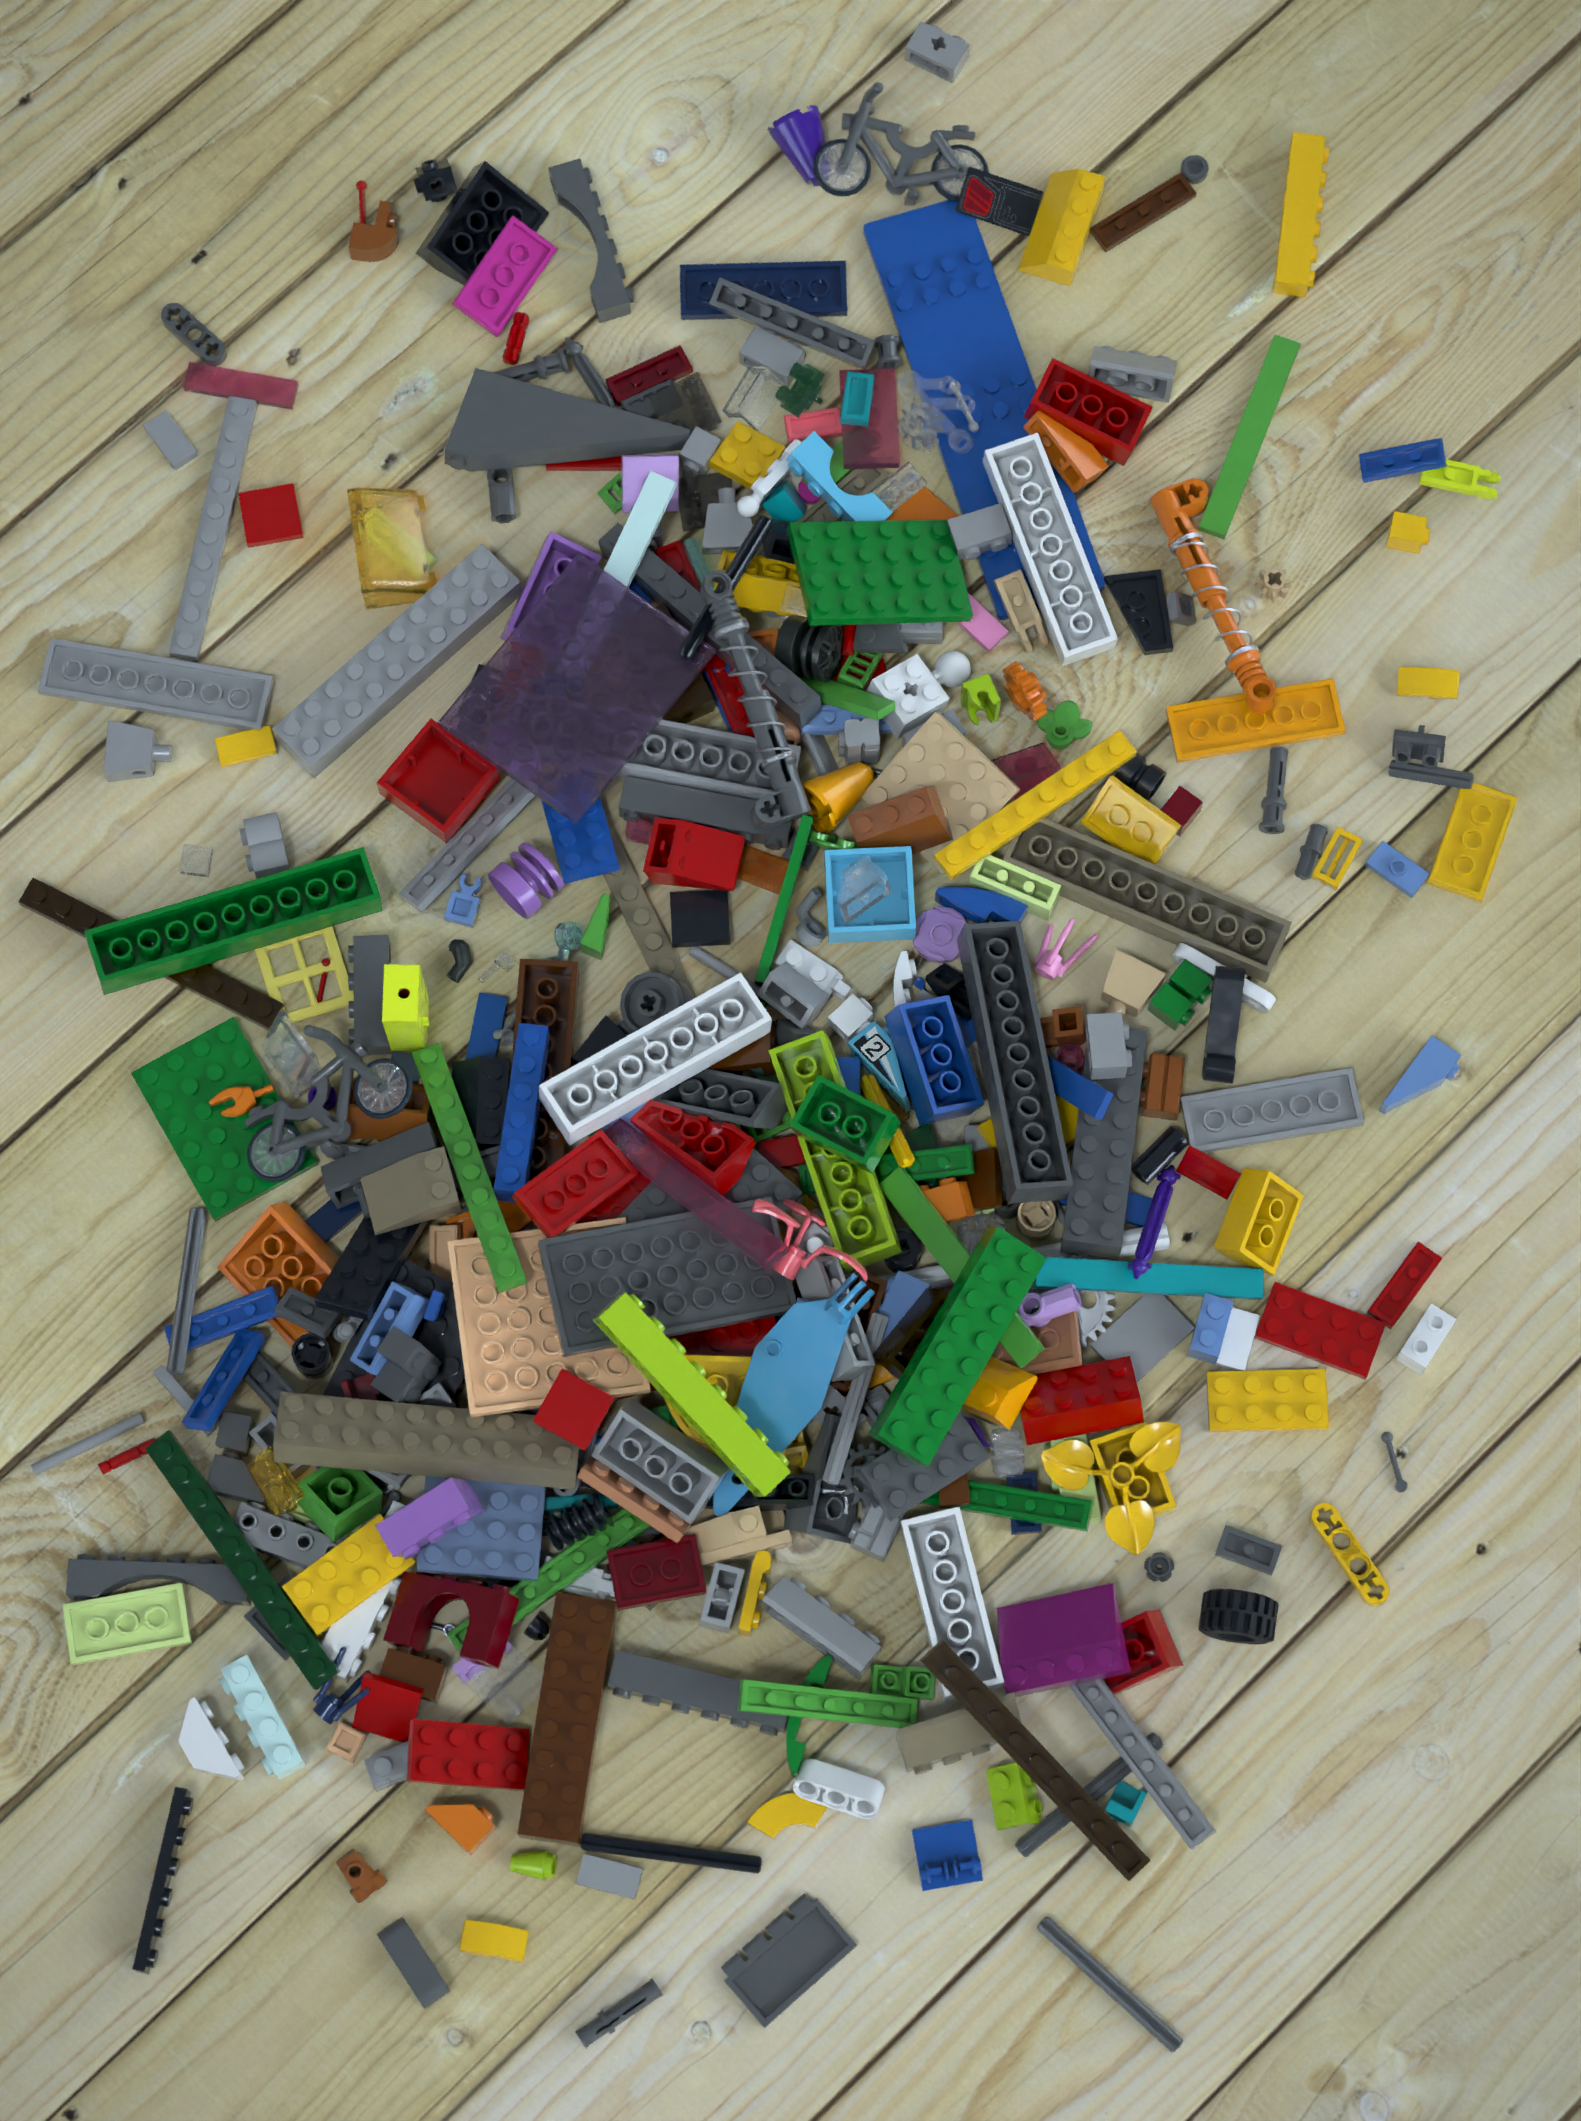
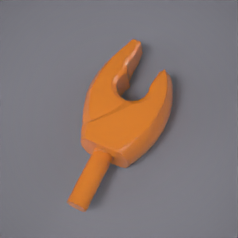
(243, 1097)

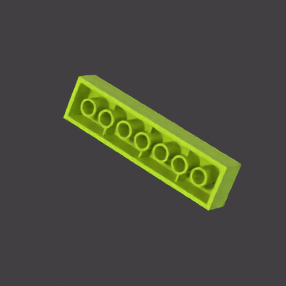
(846, 1193)
(692, 1395)

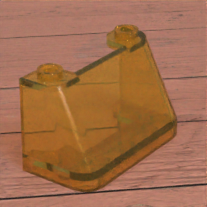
(389, 545)

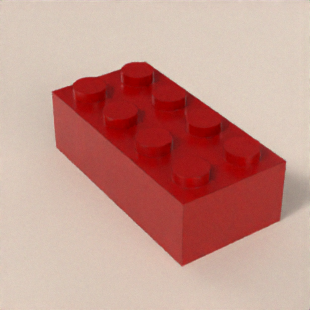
(1091, 410)
(1082, 1401)

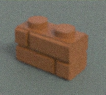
(1162, 1086)

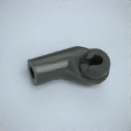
(462, 957)

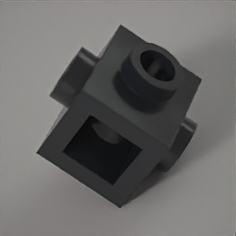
(435, 180)

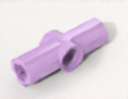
(1052, 1305)

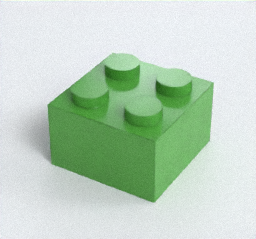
(339, 1499)

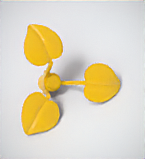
(1126, 1524)

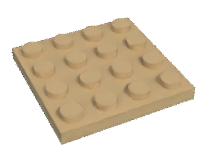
(962, 775)

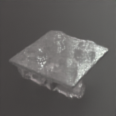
(510, 1687)

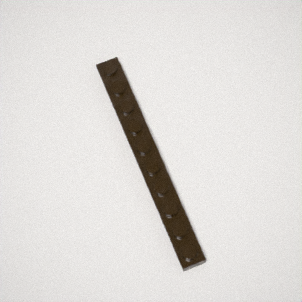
(200, 980)
(1035, 1760)

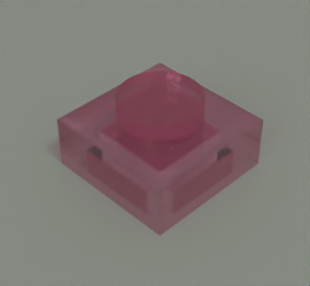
(638, 831)

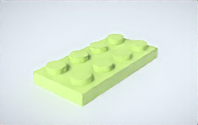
(127, 1624)

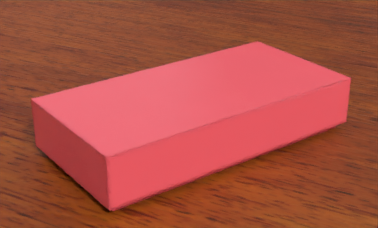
(823, 422)

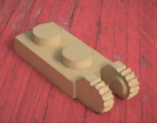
(1020, 608)

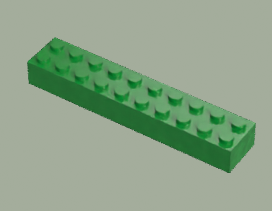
(233, 920)

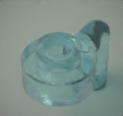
(567, 938)

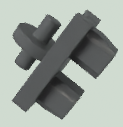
(1418, 746)

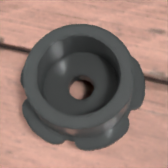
(1159, 1559)

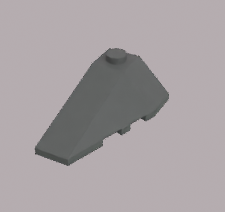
(831, 1514)

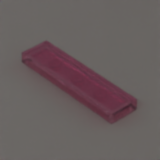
(229, 382)

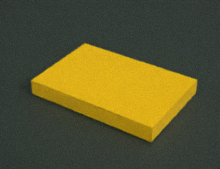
(1130, 822)

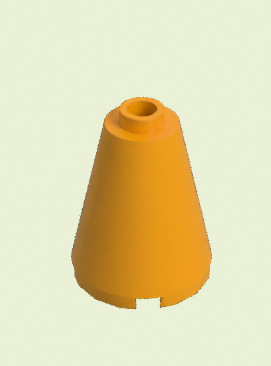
(836, 794)

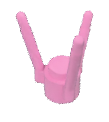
(1050, 964)

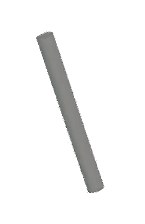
(720, 967)
(87, 1443)

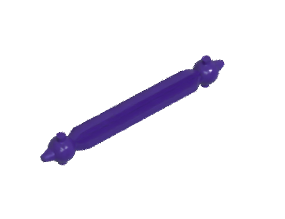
(1153, 1222)

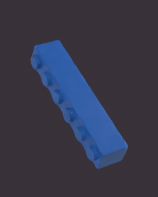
(522, 1110)

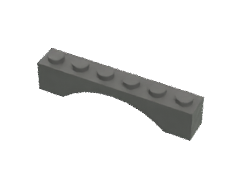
(573, 193)
(99, 1578)

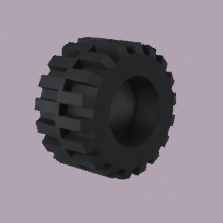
(1238, 1616)

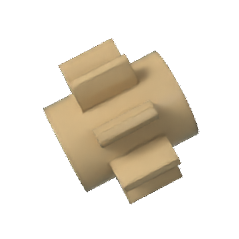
(1272, 576)

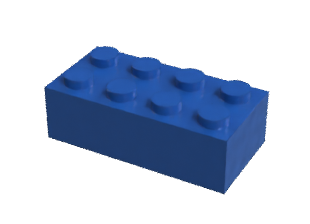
(934, 1060)

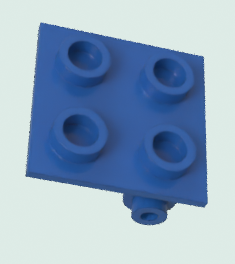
(947, 1855)

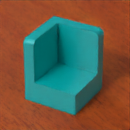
(785, 503)
(1125, 1803)

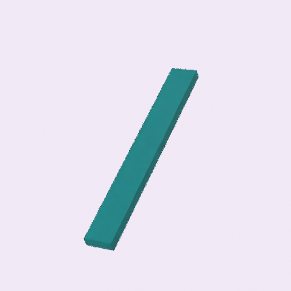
(1160, 1279)

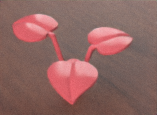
(794, 1260)

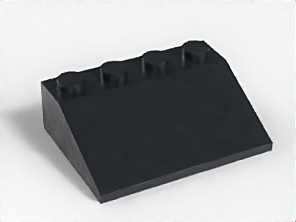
(475, 221)

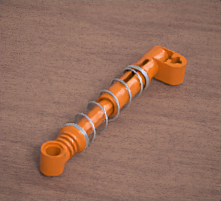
(1188, 547)

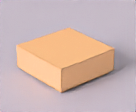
(346, 1742)

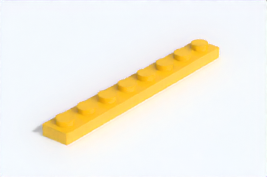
(1035, 805)

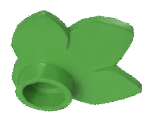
(1064, 721)

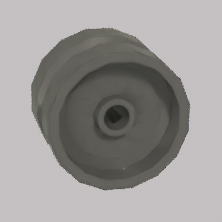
(651, 997)

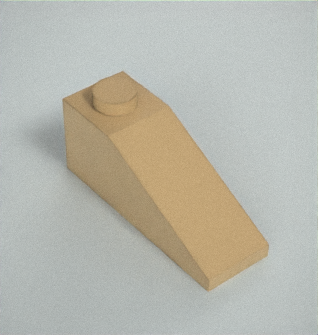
(729, 1530)

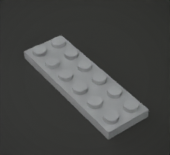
(1272, 1111)

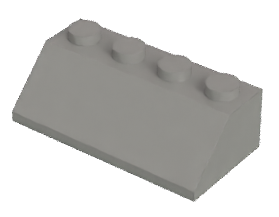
(821, 1627)

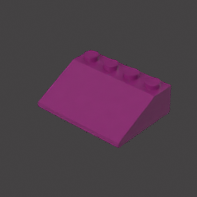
(1061, 1641)

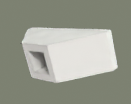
(206, 1745)

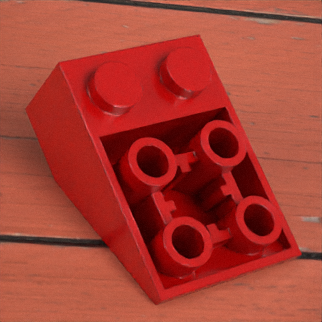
(692, 855)

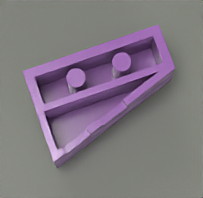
(429, 1517)

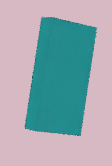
(857, 399)

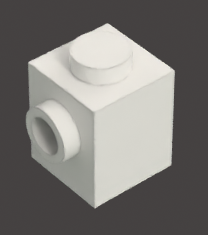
(851, 1017)

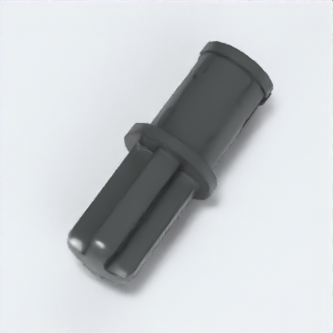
(1311, 851)

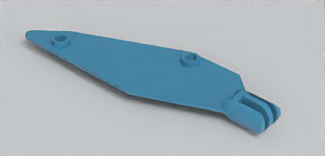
(792, 1374)

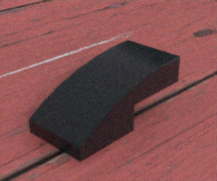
(950, 982)

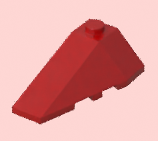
(704, 1147)

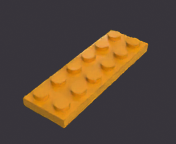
(1229, 727)

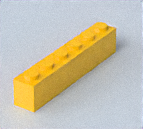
(1299, 215)

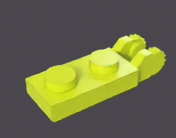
(1461, 479)

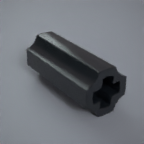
(1159, 1155)

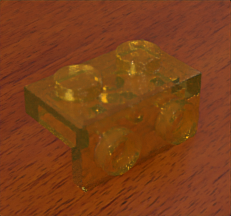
(275, 1482)

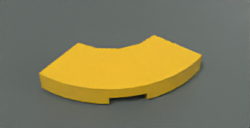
(785, 1812)

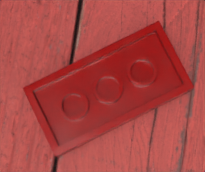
(575, 1185)
(1320, 1330)
(467, 1755)

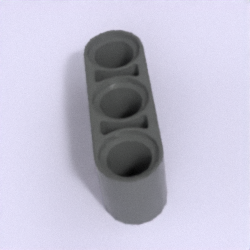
(413, 1962)

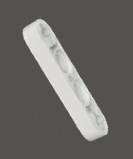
(1252, 994)

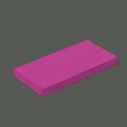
(504, 276)

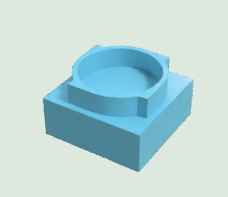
(887, 919)

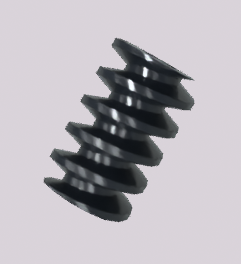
(579, 1522)

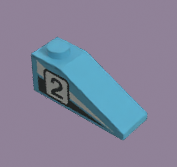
(880, 1059)

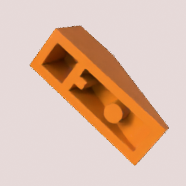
(1068, 453)

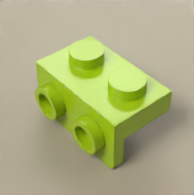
(1013, 1797)

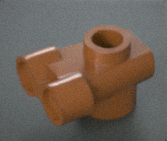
(364, 1880)

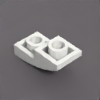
(903, 978)

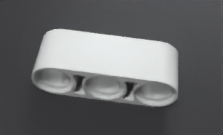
(839, 1789)

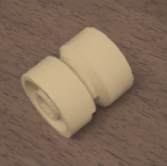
(1036, 1220)

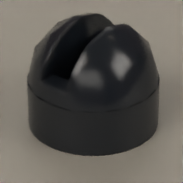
(537, 1628)

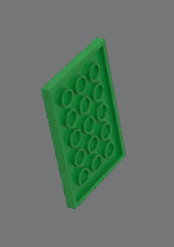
(879, 572)
(205, 1141)

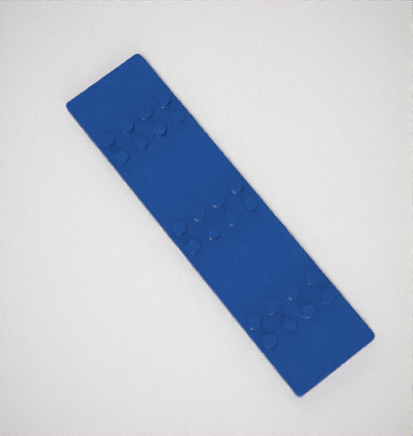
(960, 327)

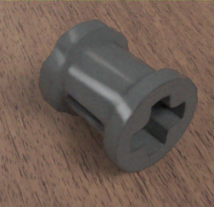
(887, 352)

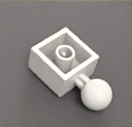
(918, 690)

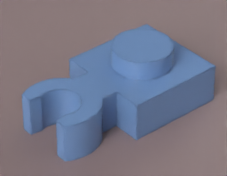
(463, 905)

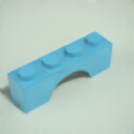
(812, 462)

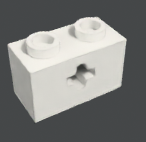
(1426, 1339)

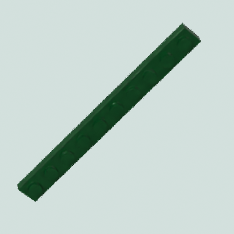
(242, 1560)

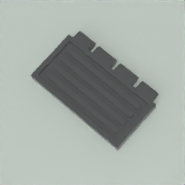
(789, 1962)

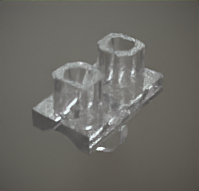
(900, 486)

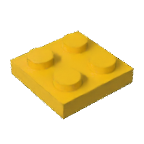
(745, 455)

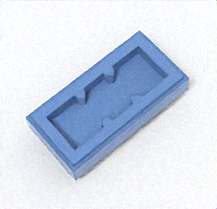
(1397, 869)

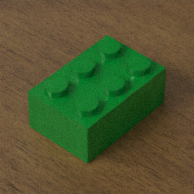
(845, 1124)

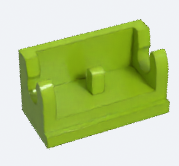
(980, 695)

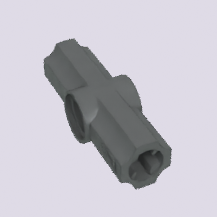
(501, 495)

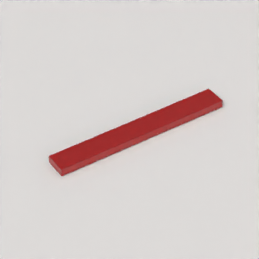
(726, 688)

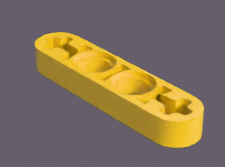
(1353, 1552)

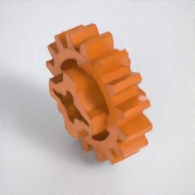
(1025, 691)

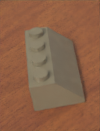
(946, 1738)

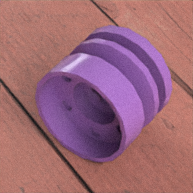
(530, 876)

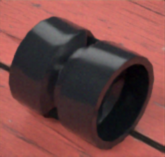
(1141, 777)
(911, 1253)
(312, 1356)

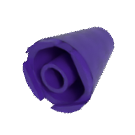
(800, 139)

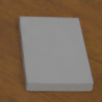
(1144, 1333)

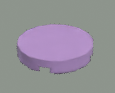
(938, 934)

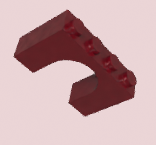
(422, 1597)

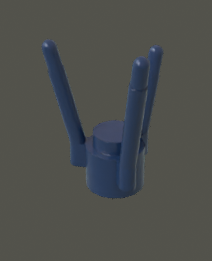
(331, 1706)

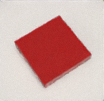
(270, 515)
(573, 1409)
(387, 1707)

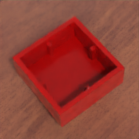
(438, 781)

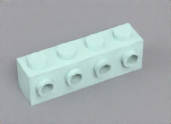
(263, 1718)

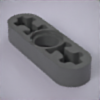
(196, 346)

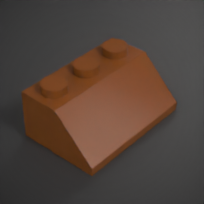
(903, 821)
(414, 1114)

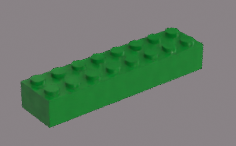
(957, 1346)

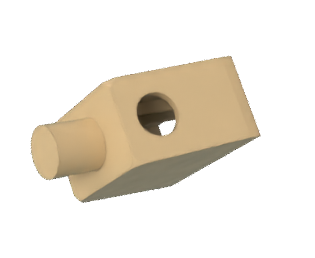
(1130, 984)

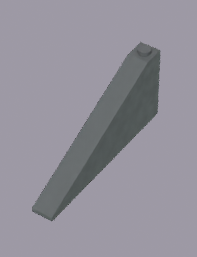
(529, 425)

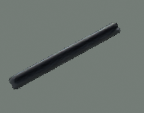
(735, 571)
(671, 1853)

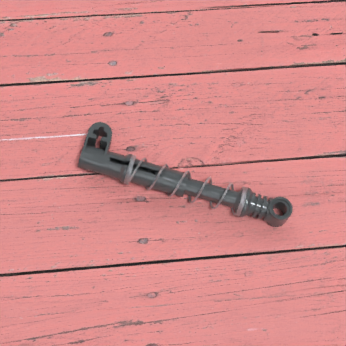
(760, 710)

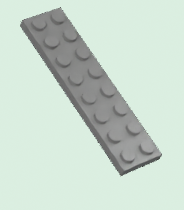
(155, 684)

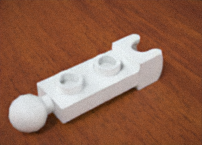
(749, 505)

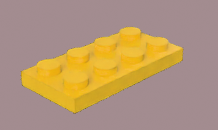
(1267, 1400)
(345, 1577)

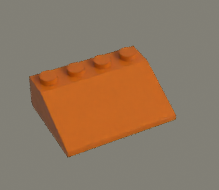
(281, 1254)

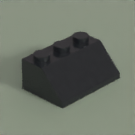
(483, 1094)

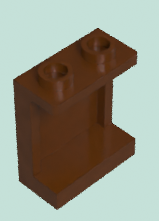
(751, 1056)

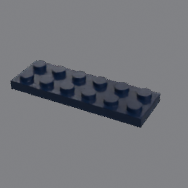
(806, 286)

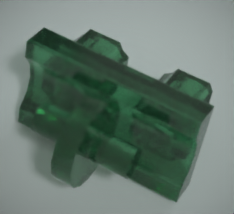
(803, 391)

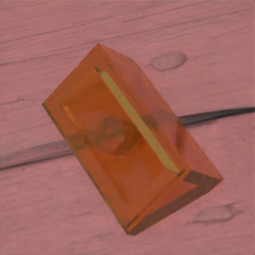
(762, 869)

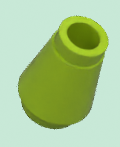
(534, 1864)

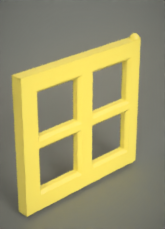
(304, 974)

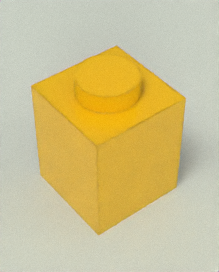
(1407, 532)

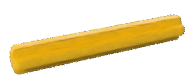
(898, 1143)

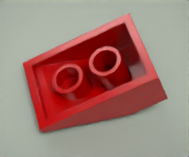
(1148, 1651)

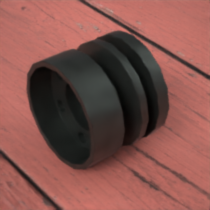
(810, 649)

